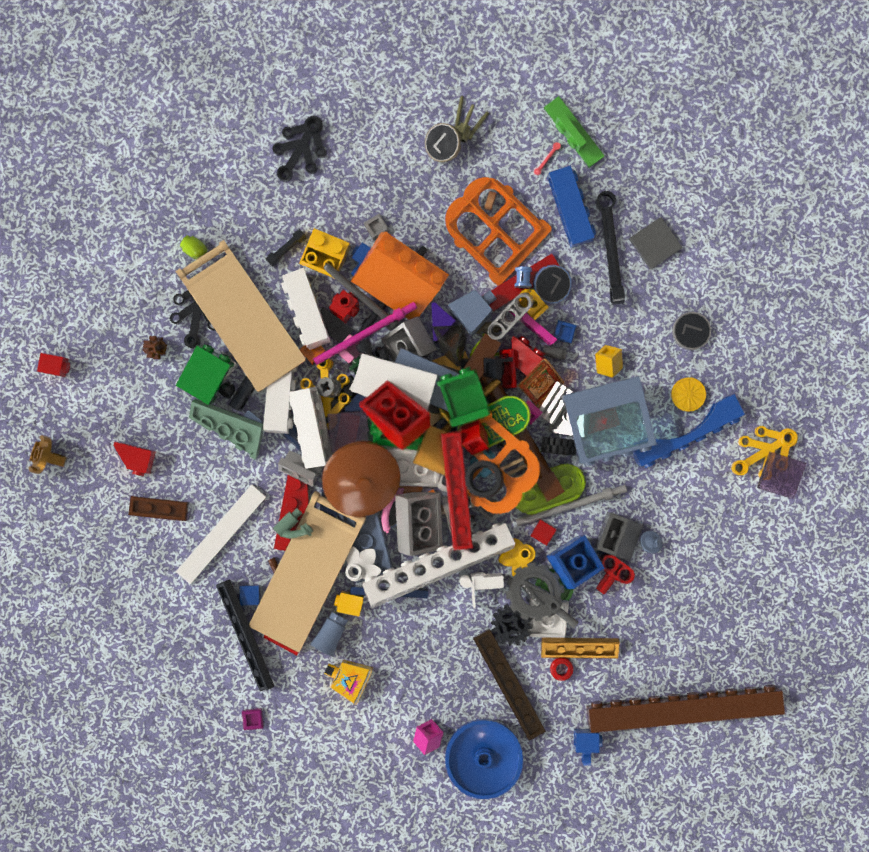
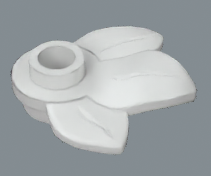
(363, 562)

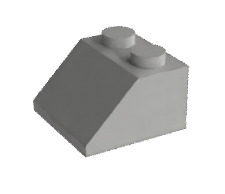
(410, 336)

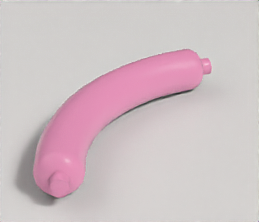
(385, 513)

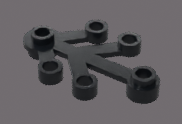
(300, 146)
(196, 310)

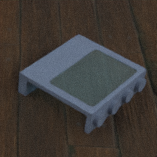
(609, 421)

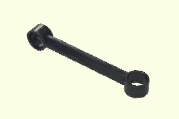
(616, 288)

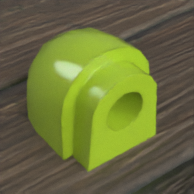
(193, 247)

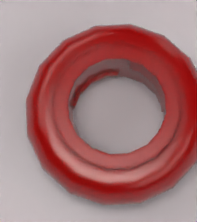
(561, 677)

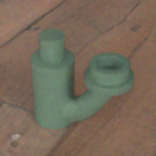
(283, 527)

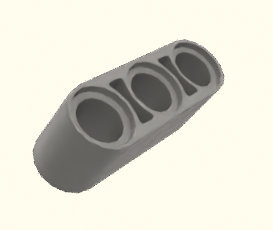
(502, 320)

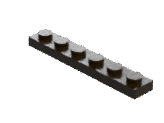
(509, 684)

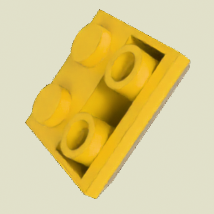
(324, 249)

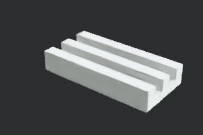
(549, 399)

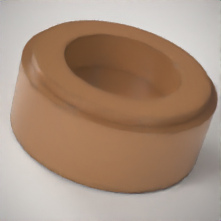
(490, 200)

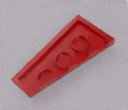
(295, 496)

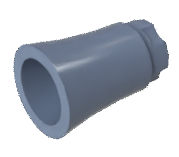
(330, 634)

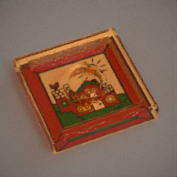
(540, 382)

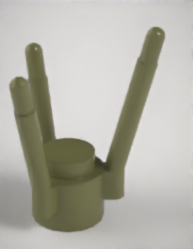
(464, 128)

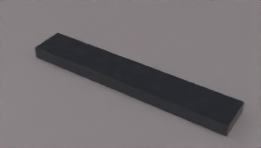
(245, 635)

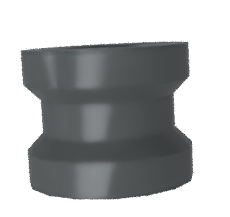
(332, 384)

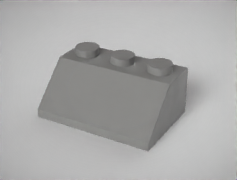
(418, 522)

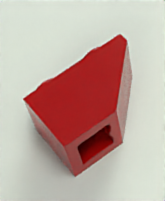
(525, 356)

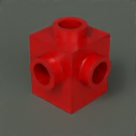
(344, 306)

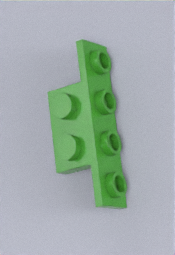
(573, 131)

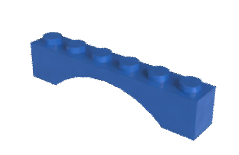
(721, 412)

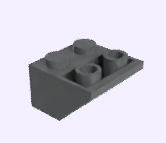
(618, 536)

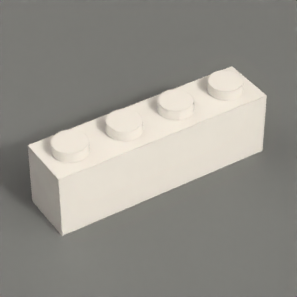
(306, 309)
(278, 406)
(311, 427)

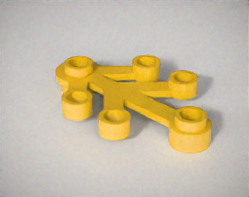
(327, 400)
(765, 447)

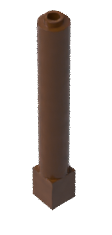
(547, 481)

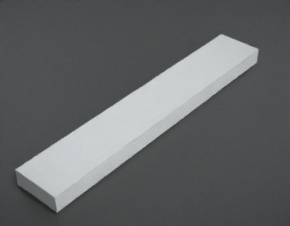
(221, 534)

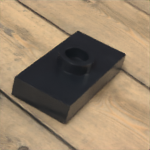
(336, 328)

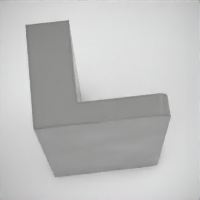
(294, 467)

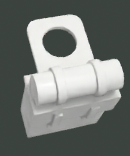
(481, 581)

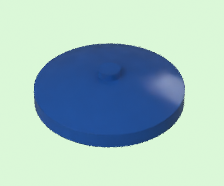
(483, 759)

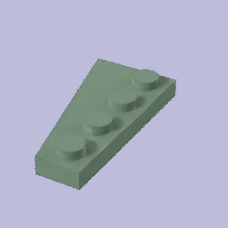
(237, 429)

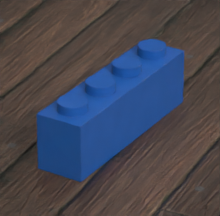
(571, 207)

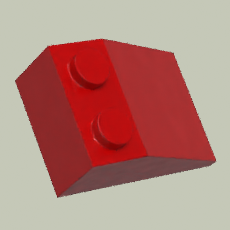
(396, 415)

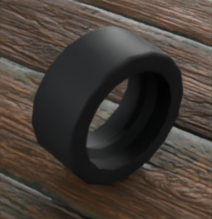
(469, 479)

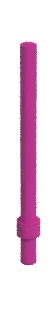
(398, 315)

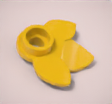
(514, 557)

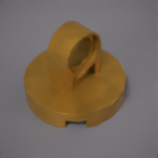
(42, 454)

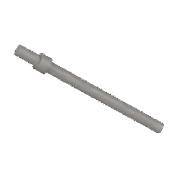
(606, 494)

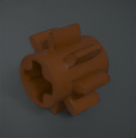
(154, 347)

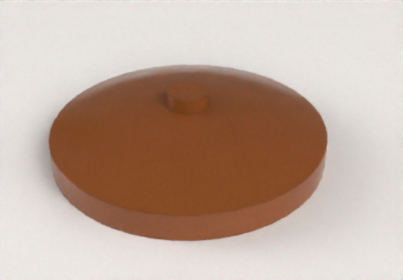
(361, 478)

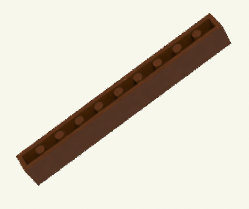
(685, 709)

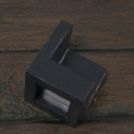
(495, 366)

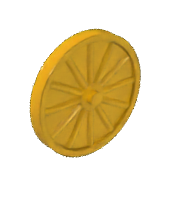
(688, 394)

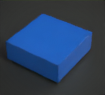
(564, 331)
(249, 594)

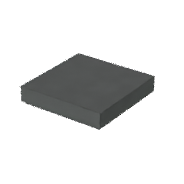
(655, 243)

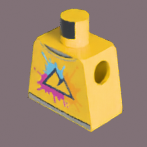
(349, 679)

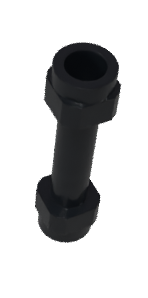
(298, 236)

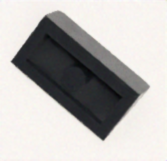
(242, 395)

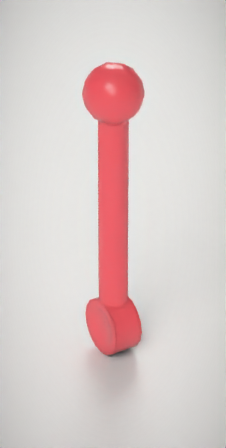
(556, 147)

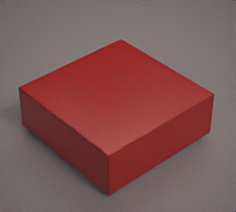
(543, 532)

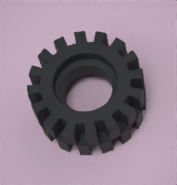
(558, 446)

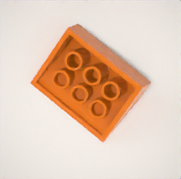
(399, 275)

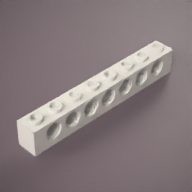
(377, 597)

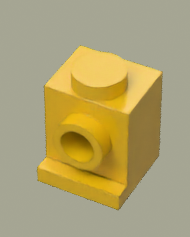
(537, 308)

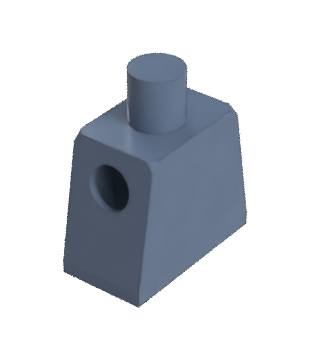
(473, 310)

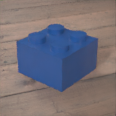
(575, 562)

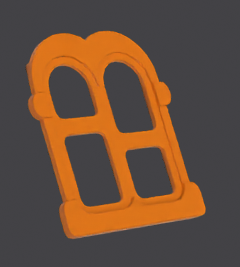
(470, 203)
(514, 486)

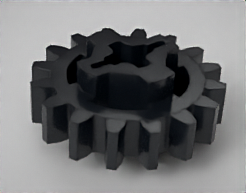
(519, 627)

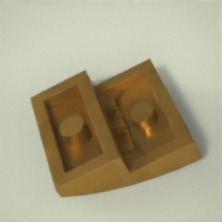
(430, 451)

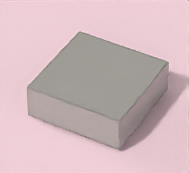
(376, 226)

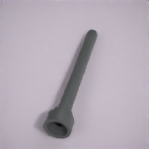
(359, 294)

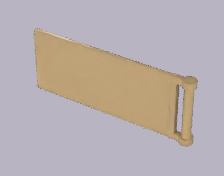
(242, 318)
(305, 576)

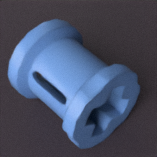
(523, 277)

